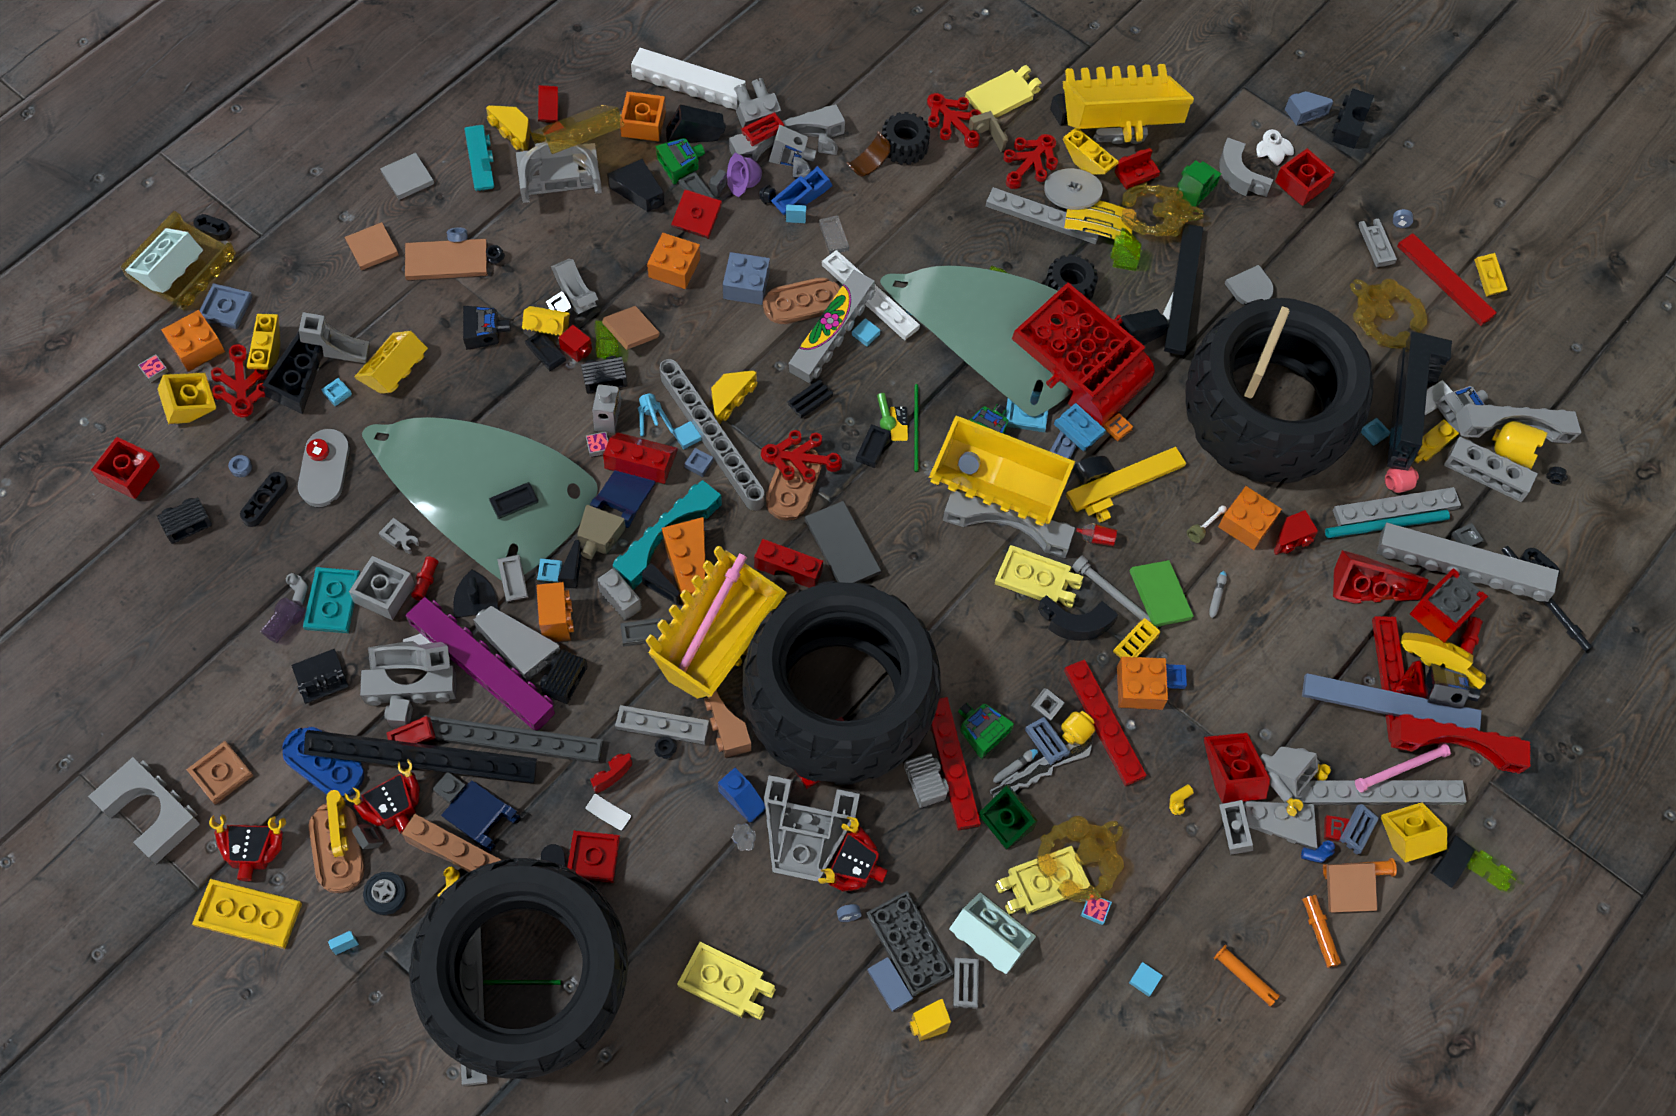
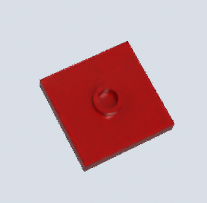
(696, 214)
(594, 855)

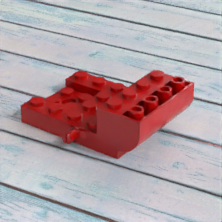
(1086, 353)

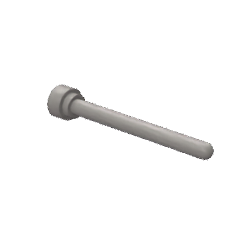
(1083, 567)

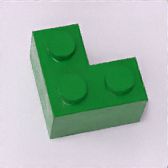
(1198, 182)

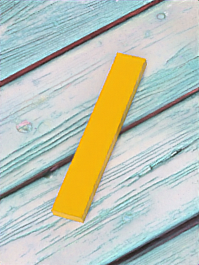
(1125, 479)

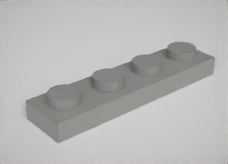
(662, 724)

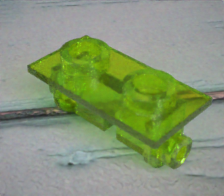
(1499, 875)

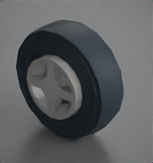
(381, 885)

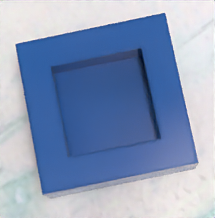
(1176, 676)

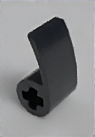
(1092, 468)

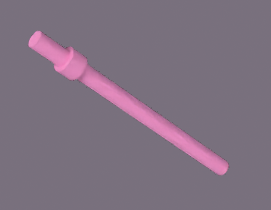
(732, 576)

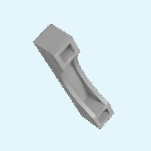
(823, 122)
(1477, 419)
(1051, 537)

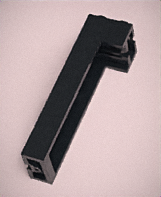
(1416, 367)

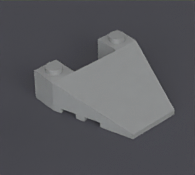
(802, 835)

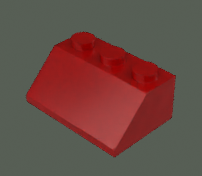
(639, 457)

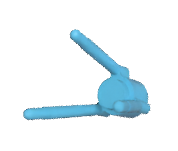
(649, 407)

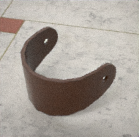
(871, 157)

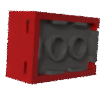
(1448, 605)

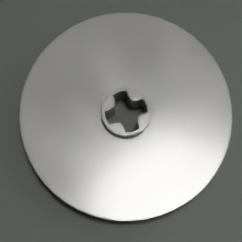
(1073, 189)

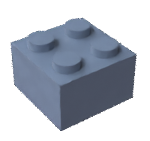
(746, 278)

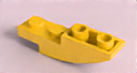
(1437, 652)

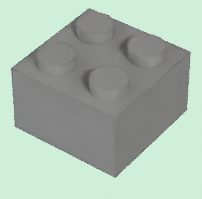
(382, 587)

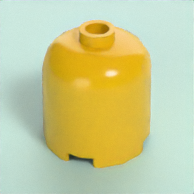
(1519, 442)

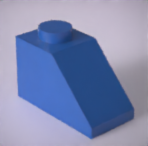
(741, 795)

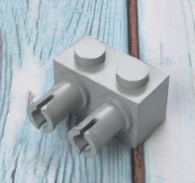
(755, 109)

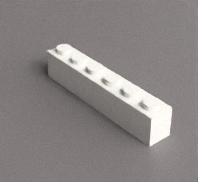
(686, 78)

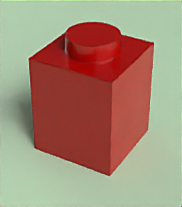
(575, 343)

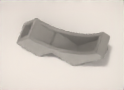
(317, 331)
(409, 655)

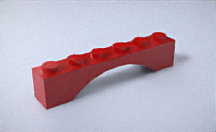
(1503, 752)

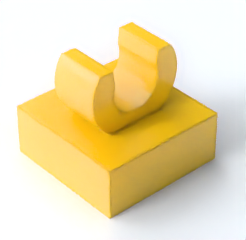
(1100, 509)

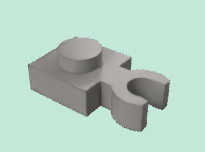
(397, 534)

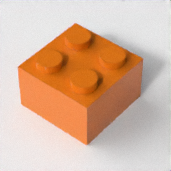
(643, 116)
(674, 260)
(193, 340)
(1249, 517)
(555, 611)
(1142, 683)

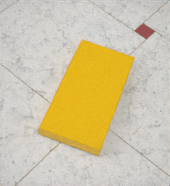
(247, 913)

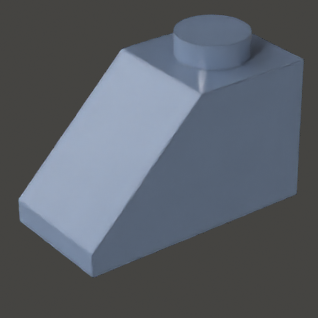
(1307, 107)

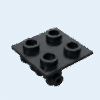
(319, 676)

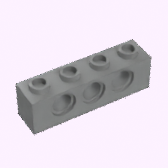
(1496, 477)

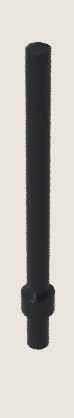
(1572, 630)

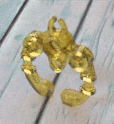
(1174, 210)
(1375, 300)
(1089, 851)

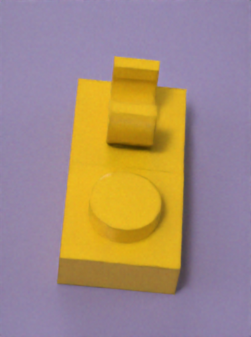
(1490, 274)

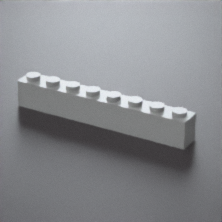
(1472, 562)

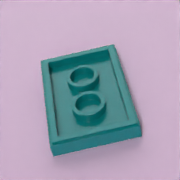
(329, 601)

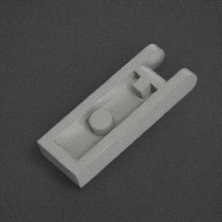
(1116, 136)
(1378, 243)

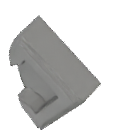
(827, 145)
(800, 167)

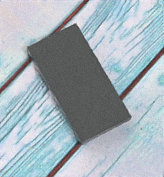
(842, 544)
(909, 944)

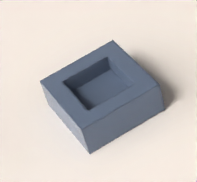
(698, 462)

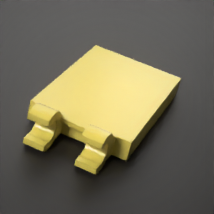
(1004, 92)
(1037, 576)
(1036, 891)
(725, 981)

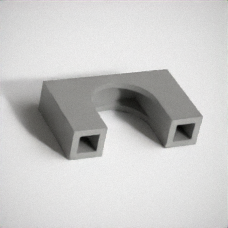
(134, 781)

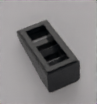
(570, 571)
(660, 584)

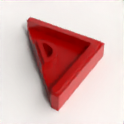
(1413, 681)

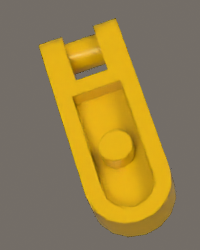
(337, 822)

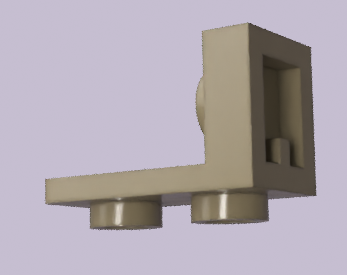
(987, 121)

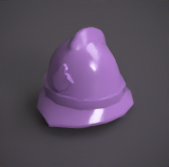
(742, 174)

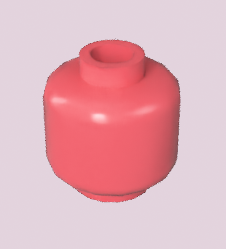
(1401, 480)

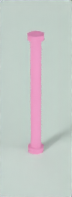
(1442, 750)

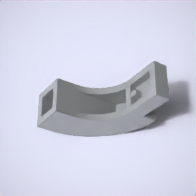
(1236, 173)
(573, 285)

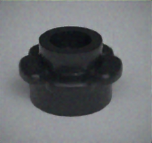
(767, 194)
(494, 250)
(1556, 475)
(665, 742)

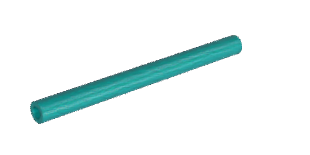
(1378, 525)

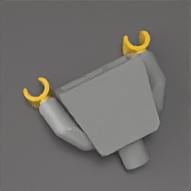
(1291, 772)

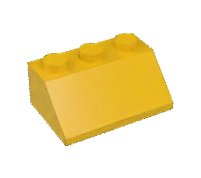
(392, 362)

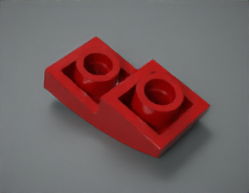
(547, 103)
(618, 767)

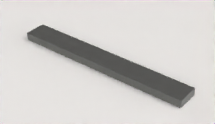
(517, 740)

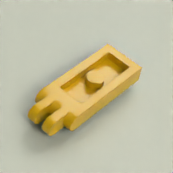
(1436, 440)

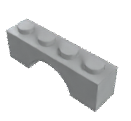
(435, 685)

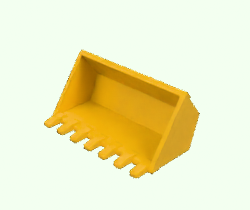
(1125, 100)
(1009, 473)
(729, 633)

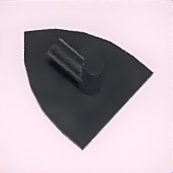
(473, 595)

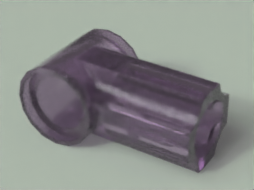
(284, 616)

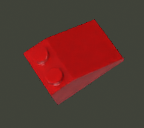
(1236, 768)

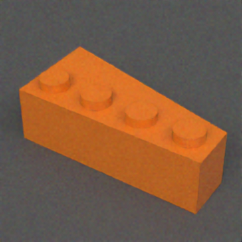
(686, 552)

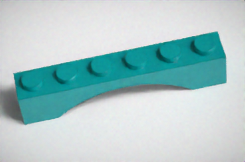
(698, 503)

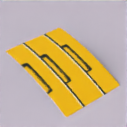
(1099, 219)

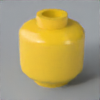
(1078, 728)

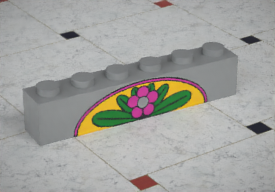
(832, 326)

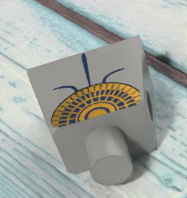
(607, 402)

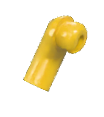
(1177, 799)
(451, 876)

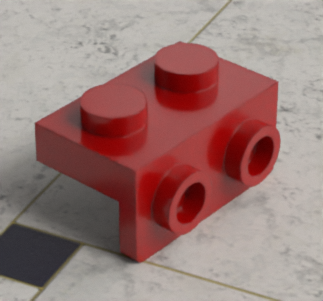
(1136, 168)

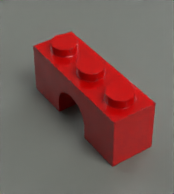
(775, 557)

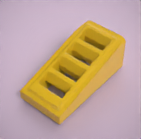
(1143, 629)

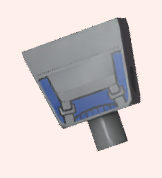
(790, 145)
(1453, 402)

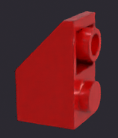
(1295, 531)

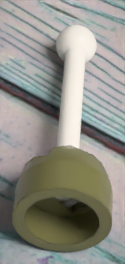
(1198, 532)

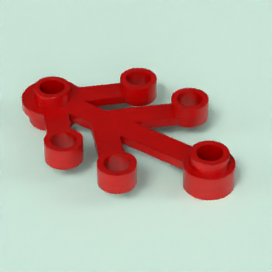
(938, 103)
(1044, 143)
(240, 385)
(799, 456)

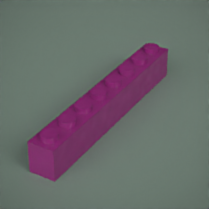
(482, 665)

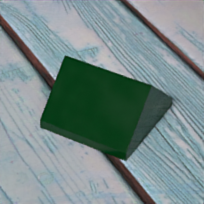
(1008, 817)

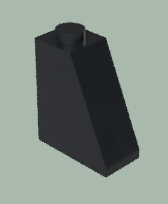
(695, 125)
(637, 185)
(1145, 325)

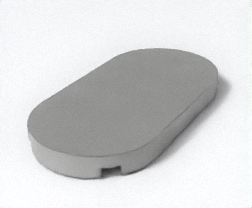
(324, 479)

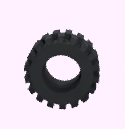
(906, 126)
(1073, 268)

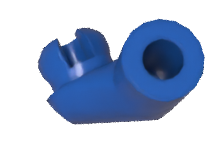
(1319, 855)

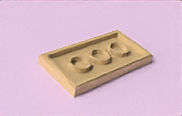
(1267, 352)

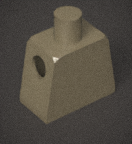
(599, 531)

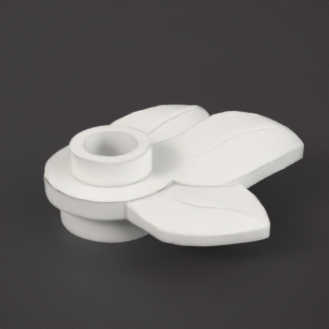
(1274, 149)

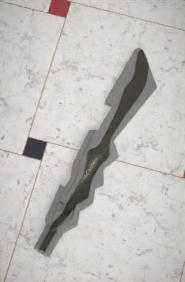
(1043, 768)

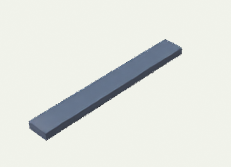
(1386, 701)

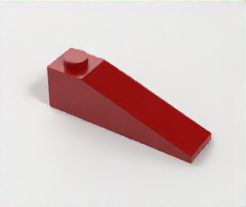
(1366, 579)

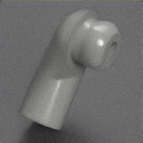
(299, 586)

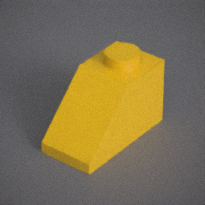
(930, 1021)

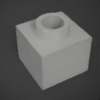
(1054, 704)
(398, 712)

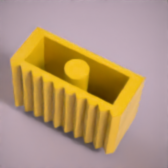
(545, 320)

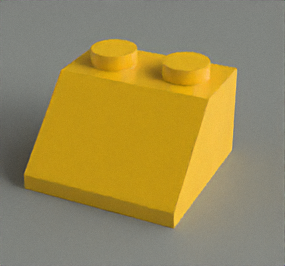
(185, 397)
(1415, 832)

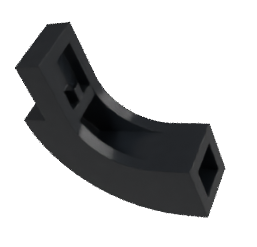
(1074, 626)

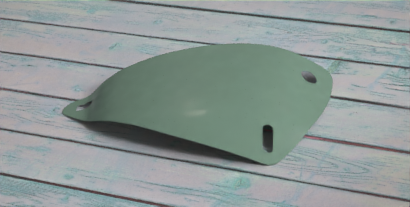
(976, 318)
(455, 468)

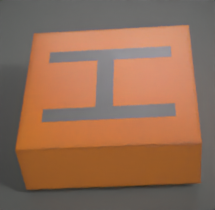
(1118, 427)

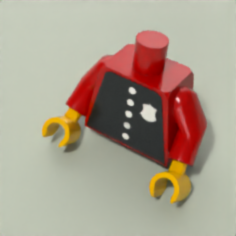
(391, 801)
(248, 846)
(855, 861)

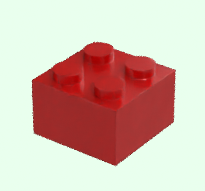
(1304, 177)
(125, 467)

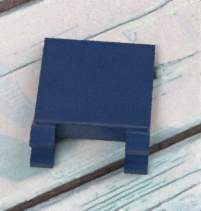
(624, 494)
(477, 812)

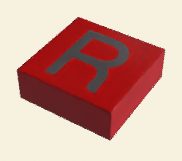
(1334, 827)

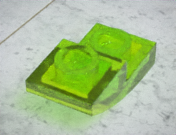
(606, 343)

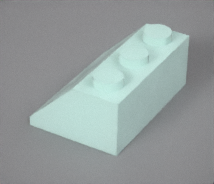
(165, 260)
(992, 933)

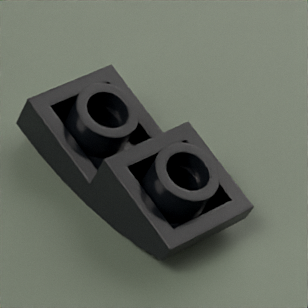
(1453, 861)

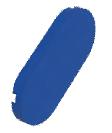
(322, 772)

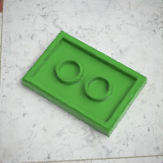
(1161, 593)

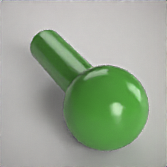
(887, 422)

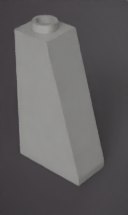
(517, 643)

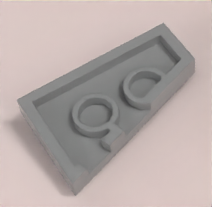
(1274, 819)

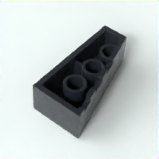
(294, 375)

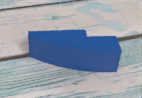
(803, 190)

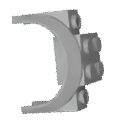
(557, 170)

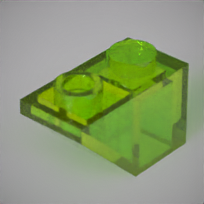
(1125, 251)

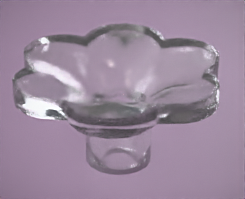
(744, 837)

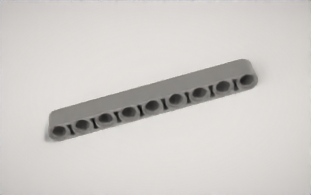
(712, 442)

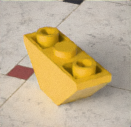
(511, 125)
(1087, 153)
(265, 342)
(730, 392)

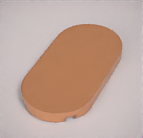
(799, 300)
(790, 498)
(337, 873)

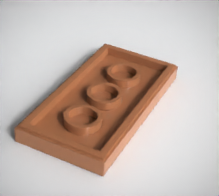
(445, 259)

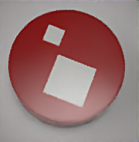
(317, 449)

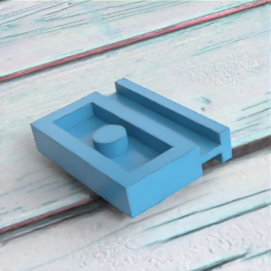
(1079, 427)

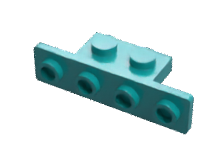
(480, 157)

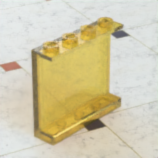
(579, 128)
(198, 274)

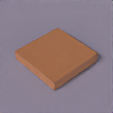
(371, 246)
(630, 327)
(220, 772)
(1351, 887)

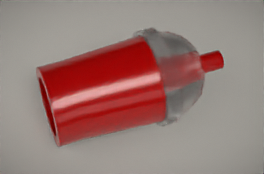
(1098, 534)

